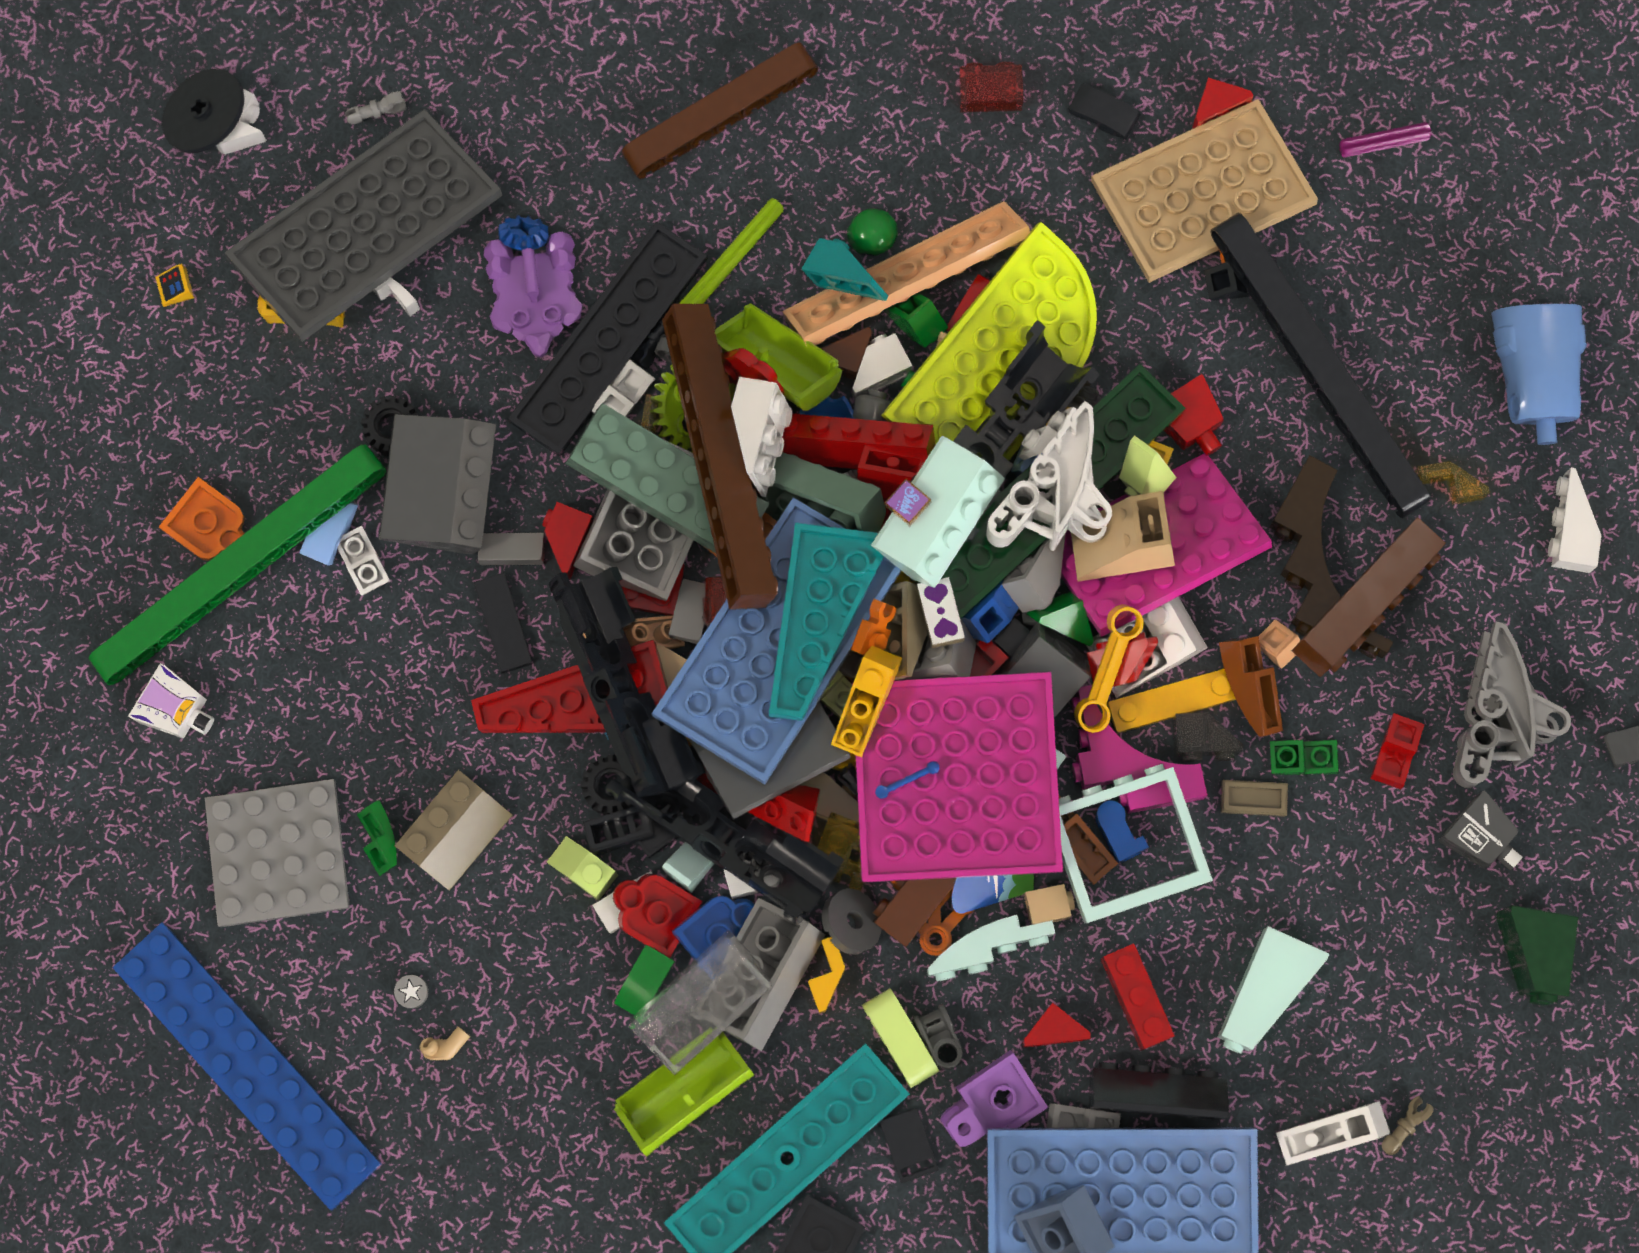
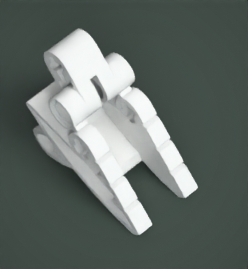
(1068, 476)

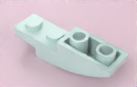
(975, 948)

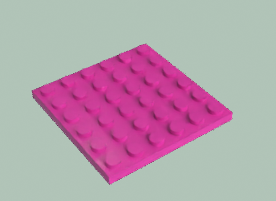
(995, 788)

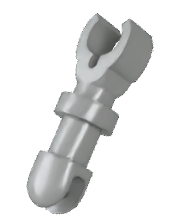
(392, 103)

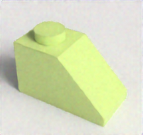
(1144, 470)
(582, 868)

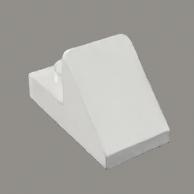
(244, 134)

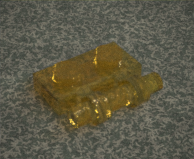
(841, 837)

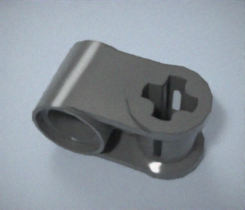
(938, 1035)

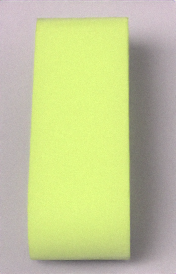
(900, 1038)

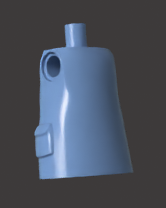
(1541, 363)

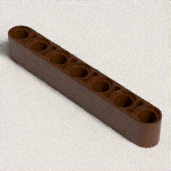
(718, 109)

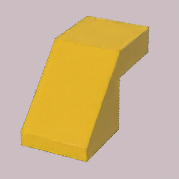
(825, 985)

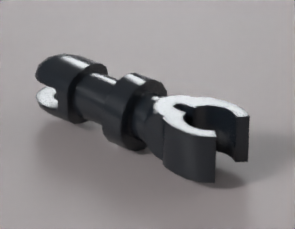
(646, 352)

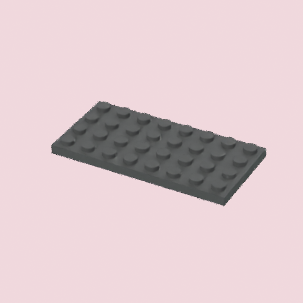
(363, 225)

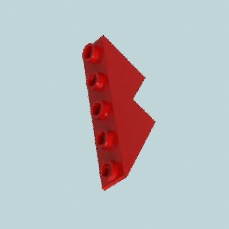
(790, 811)

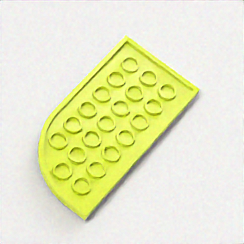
(1036, 283)

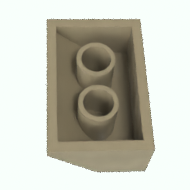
(453, 830)

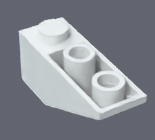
(1577, 533)

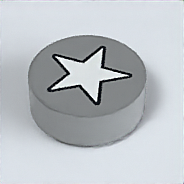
(411, 991)

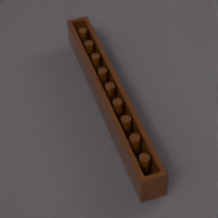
(719, 458)

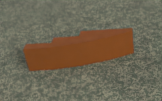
(1090, 854)

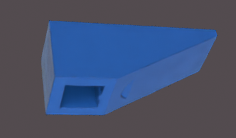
(990, 615)

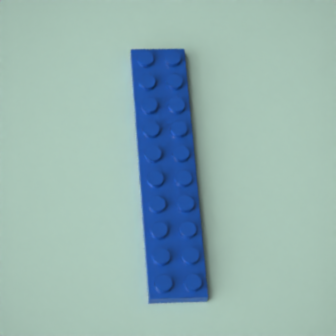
(247, 1066)

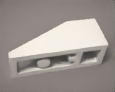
(1333, 1133)

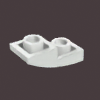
(1038, 439)
(362, 561)

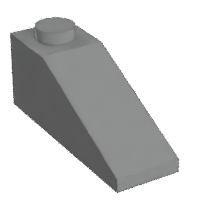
(1036, 578)

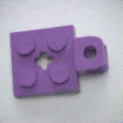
(978, 1108)

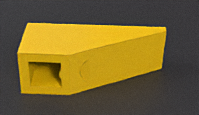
(866, 700)

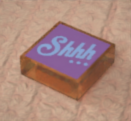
(907, 502)

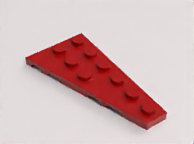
(561, 699)

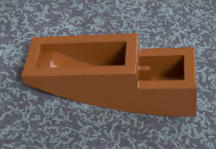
(1252, 684)

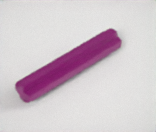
(1385, 139)

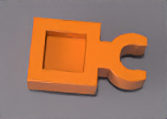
(874, 631)

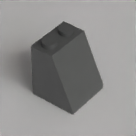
(1050, 652)

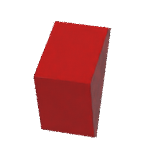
(1220, 99)
(1055, 1028)

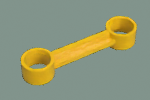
(1108, 668)

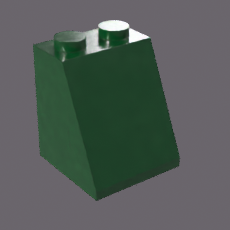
(1539, 951)

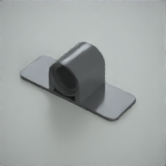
(1623, 746)

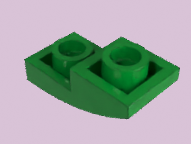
(1304, 758)

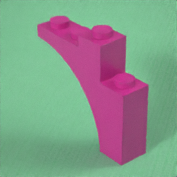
(1114, 758)

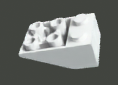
(760, 422)
(1176, 641)

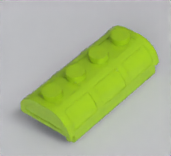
(802, 369)
(669, 1102)

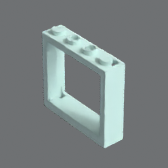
(1122, 786)

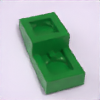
(382, 848)
(644, 980)

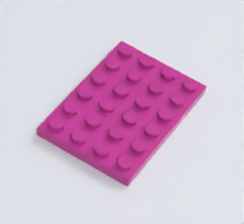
(1208, 536)

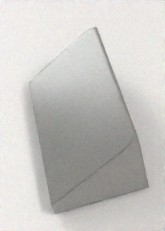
(512, 549)

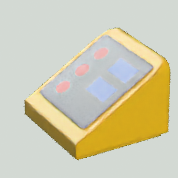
(174, 285)

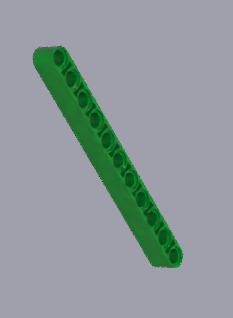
(237, 565)

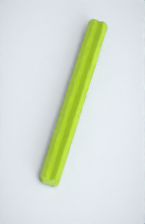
(734, 253)

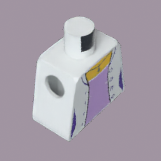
(171, 705)

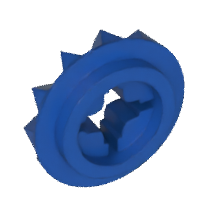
(513, 233)

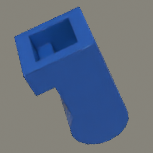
(1115, 831)

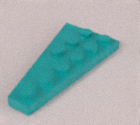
(823, 592)

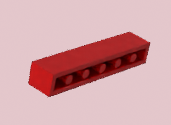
(842, 440)

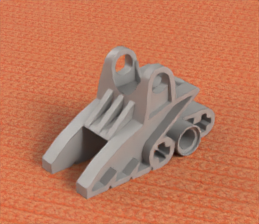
(1505, 695)

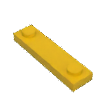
(1166, 701)

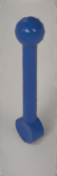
(882, 791)

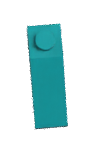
(836, 269)

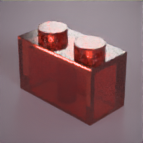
(990, 87)

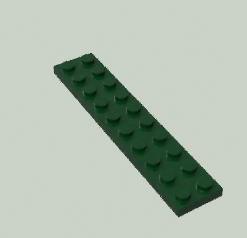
(1131, 408)

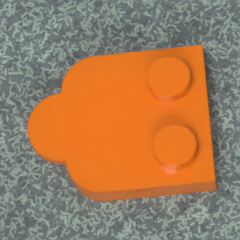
(204, 521)

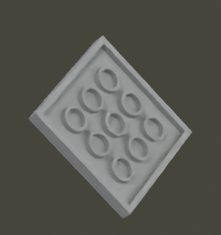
(276, 853)

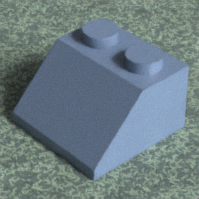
(1065, 1225)

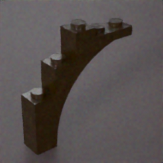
(1306, 568)

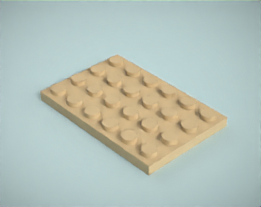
(1193, 182)

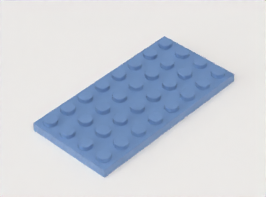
(729, 677)
(1148, 1184)

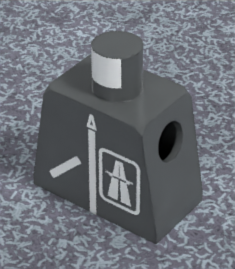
(1483, 834)

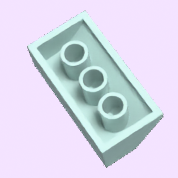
(959, 494)

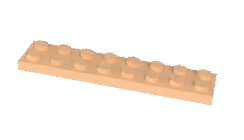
(911, 272)

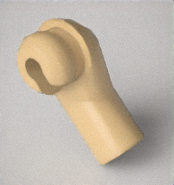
(444, 1048)

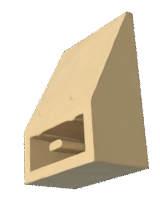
(1133, 540)

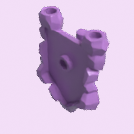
(533, 291)

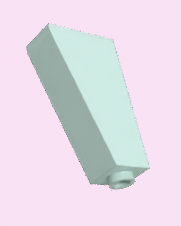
(1270, 984)

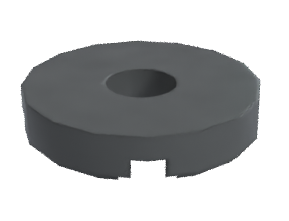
(860, 908)

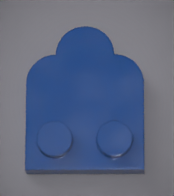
(711, 922)

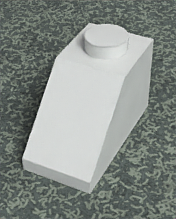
(881, 365)

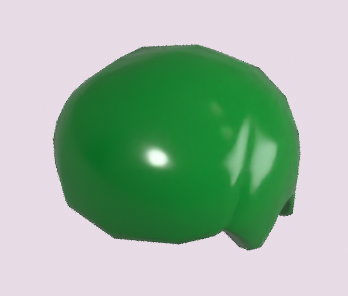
(872, 232)

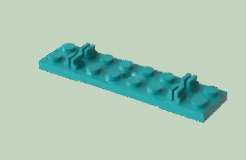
(813, 1131)

